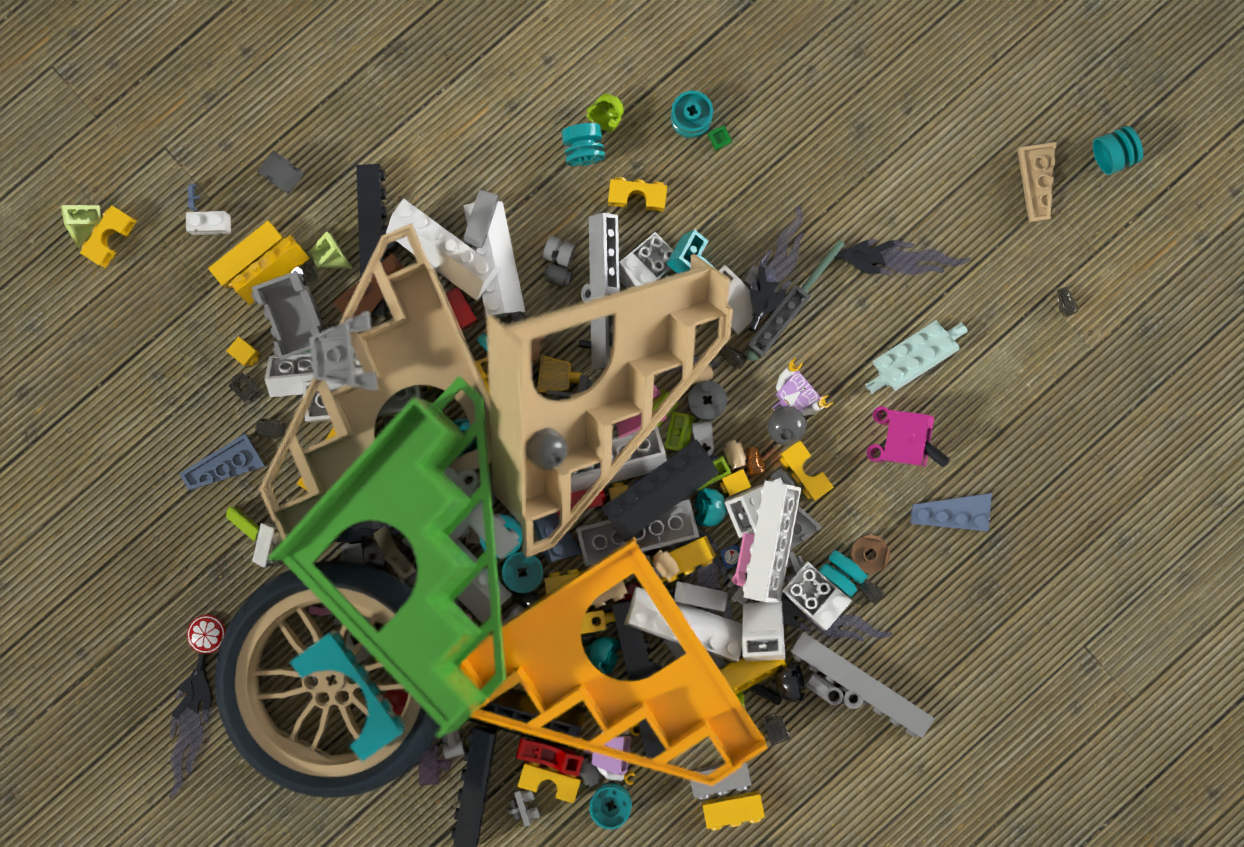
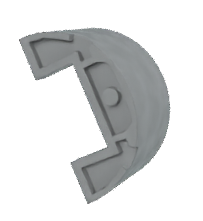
(290, 312)

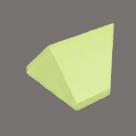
(81, 221)
(328, 253)

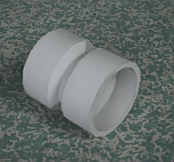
(559, 251)

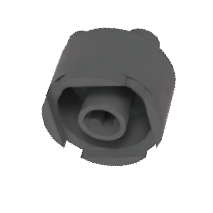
(280, 172)
(718, 400)

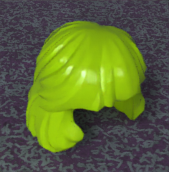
(606, 112)

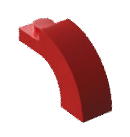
(550, 755)

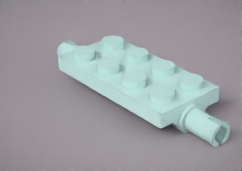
(915, 356)

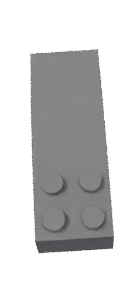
(671, 528)

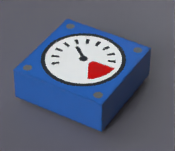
(730, 556)

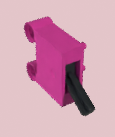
(906, 439)

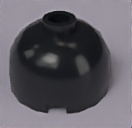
(789, 682)

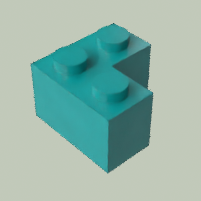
(688, 244)

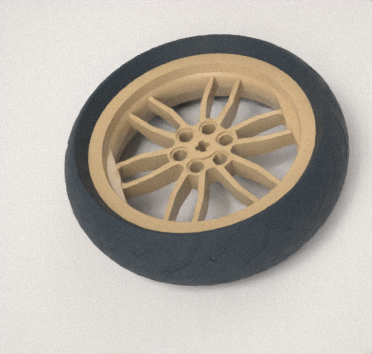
(240, 703)

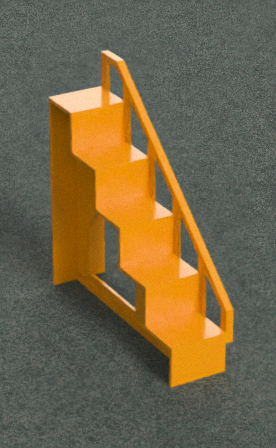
(679, 701)

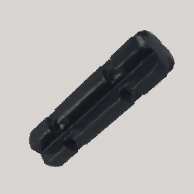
(766, 693)

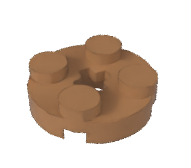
(536, 345)
(878, 547)

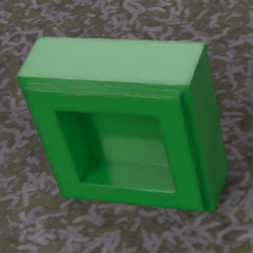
(719, 138)

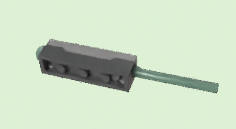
(787, 310)

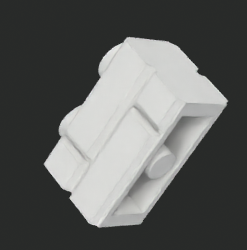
(208, 223)

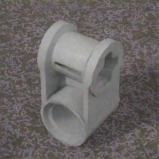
(703, 433)

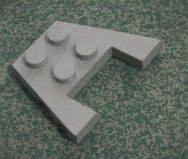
(334, 354)

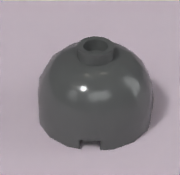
(787, 426)
(547, 449)

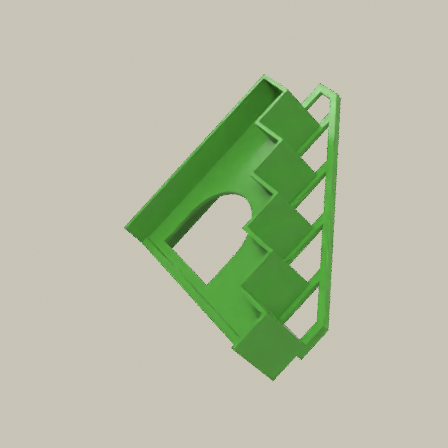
(405, 485)

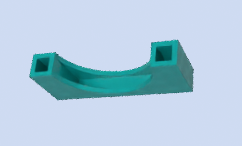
(381, 723)

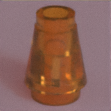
(755, 463)

